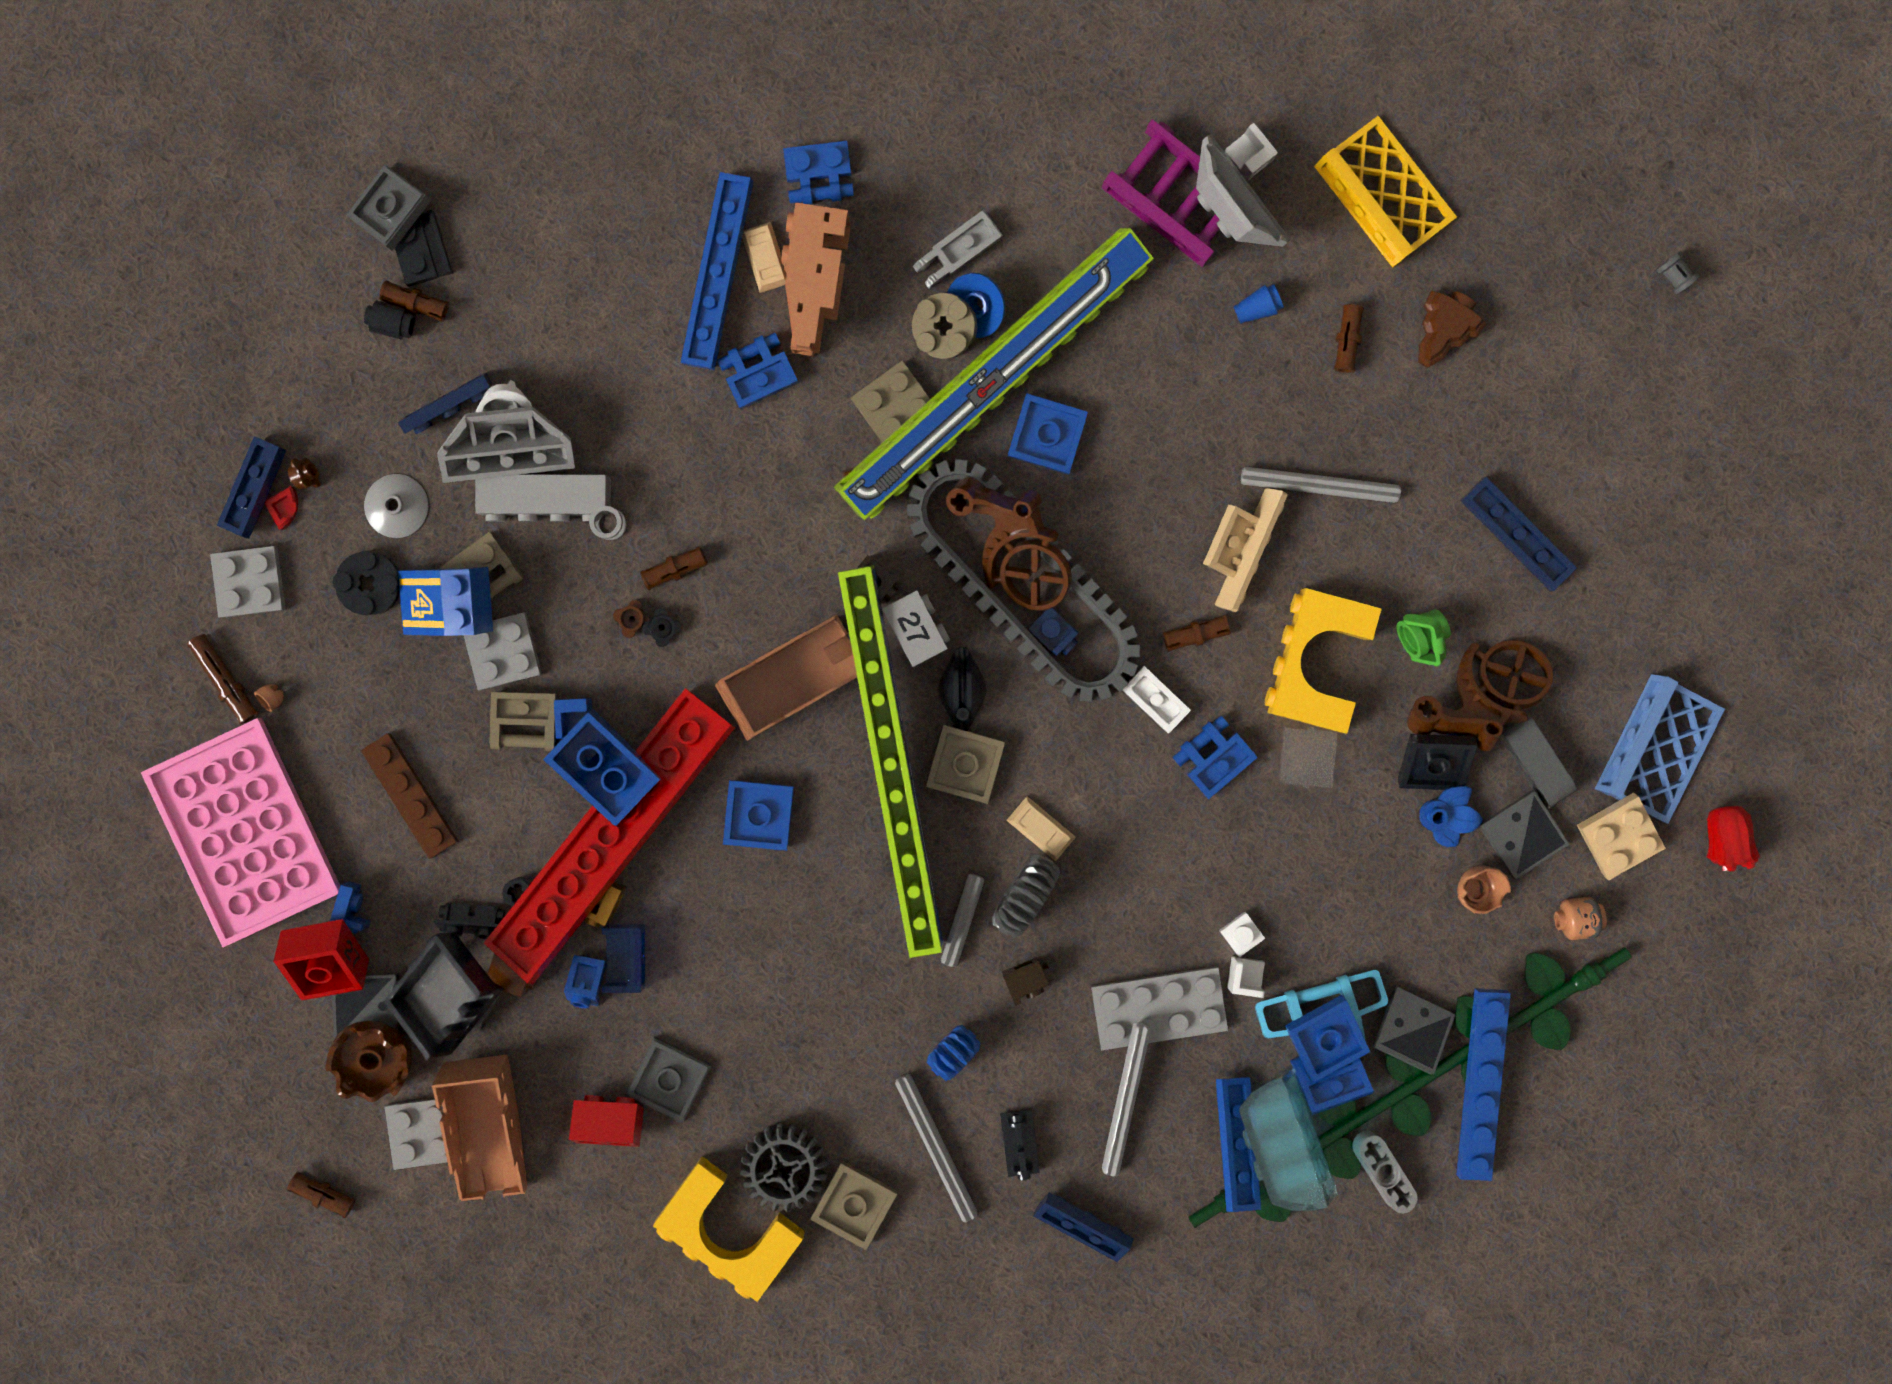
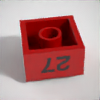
(321, 959)

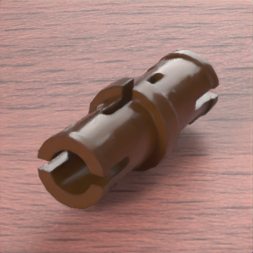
(413, 300)
(1348, 338)
(673, 568)
(1196, 633)
(321, 1194)

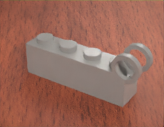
(549, 496)

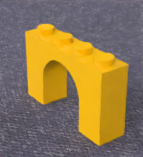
(1292, 694)
(746, 1269)

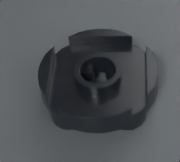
(349, 583)

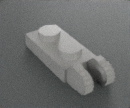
(960, 247)

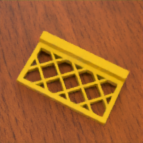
(1361, 201)

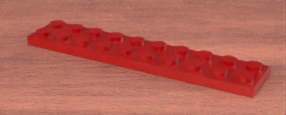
(600, 851)

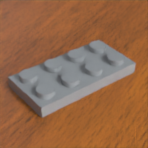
(1170, 1003)

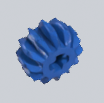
(953, 1052)

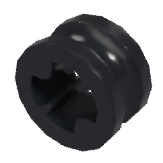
(509, 897)

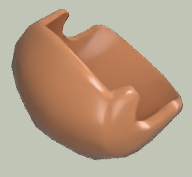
(1494, 885)

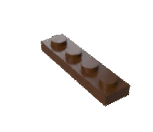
(409, 795)

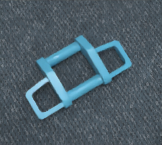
(1341, 985)

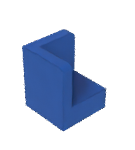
(569, 713)

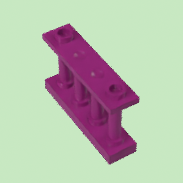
(1147, 205)

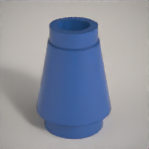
(1258, 305)

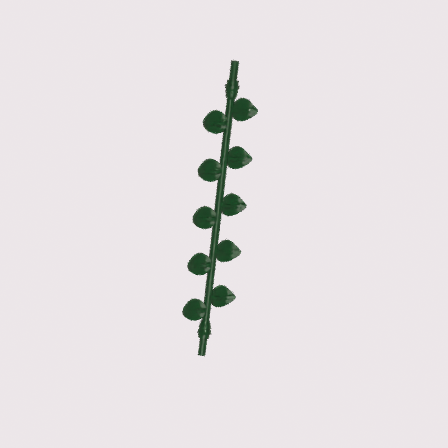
(1410, 1111)

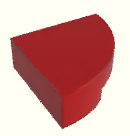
(282, 507)

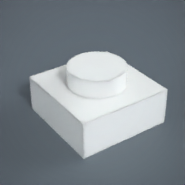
(1242, 934)

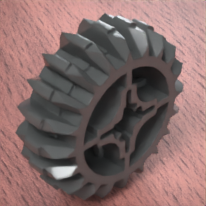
(1026, 895)
(794, 1160)

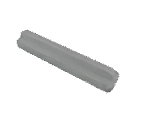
(962, 920)

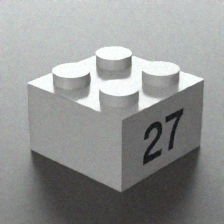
(915, 628)

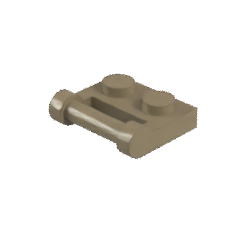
(490, 554)
(522, 709)

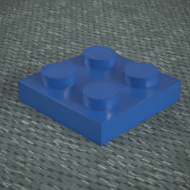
(1047, 434)
(758, 815)
(1327, 1038)

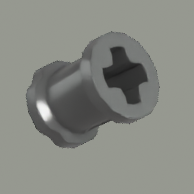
(1678, 273)

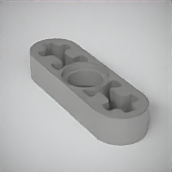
(1373, 1165)

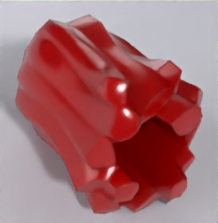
(1731, 838)

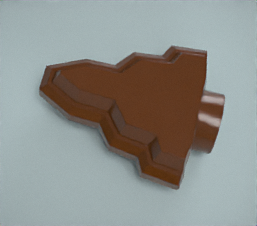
(1447, 325)

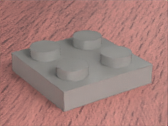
(247, 582)
(504, 654)
(415, 1133)

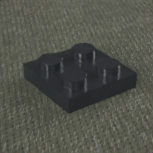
(1436, 761)

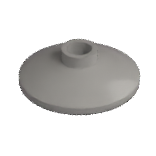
(411, 506)

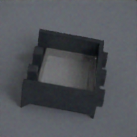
(442, 995)

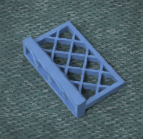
(1641, 731)

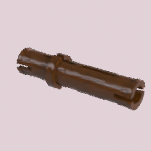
(201, 649)

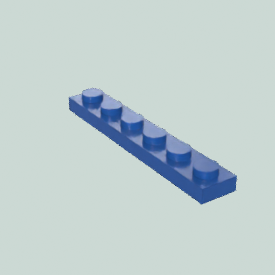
(717, 271)
(1483, 1084)

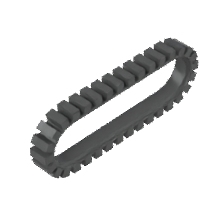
(975, 584)

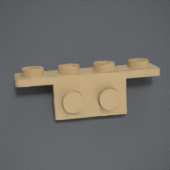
(1241, 544)

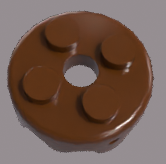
(366, 1079)

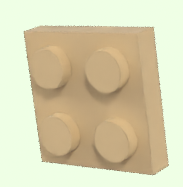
(1621, 836)

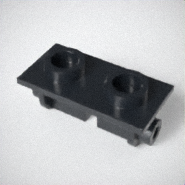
(457, 918)
(1020, 1144)

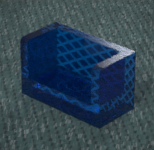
(624, 958)

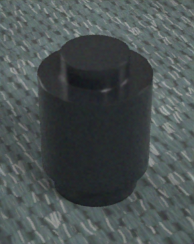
(389, 320)

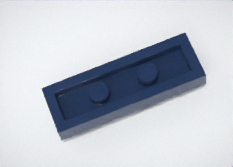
(446, 404)
(251, 487)
(1083, 1227)

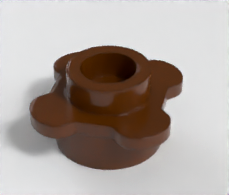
(303, 473)
(622, 617)

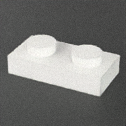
(1156, 699)

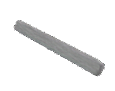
(1320, 484)
(1126, 1098)
(936, 1147)

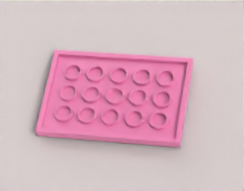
(241, 832)

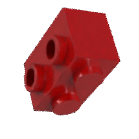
(606, 1122)

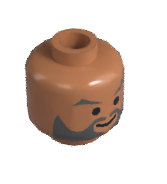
(1580, 918)

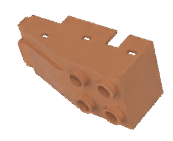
(813, 271)
(789, 677)
(481, 1126)

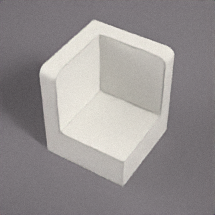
(1251, 152)
(1246, 977)

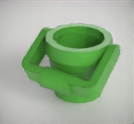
(1424, 633)

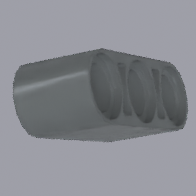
(1539, 761)

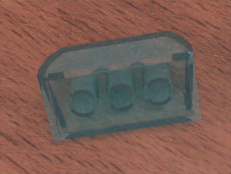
(1287, 1146)

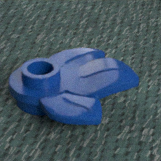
(1454, 818)

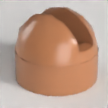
(269, 697)

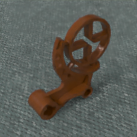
(1013, 520)
(1478, 713)

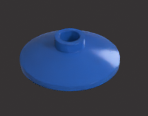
(975, 286)

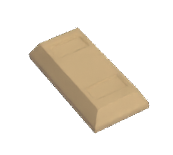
(764, 257)
(1041, 828)

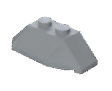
(1234, 200)
(504, 445)

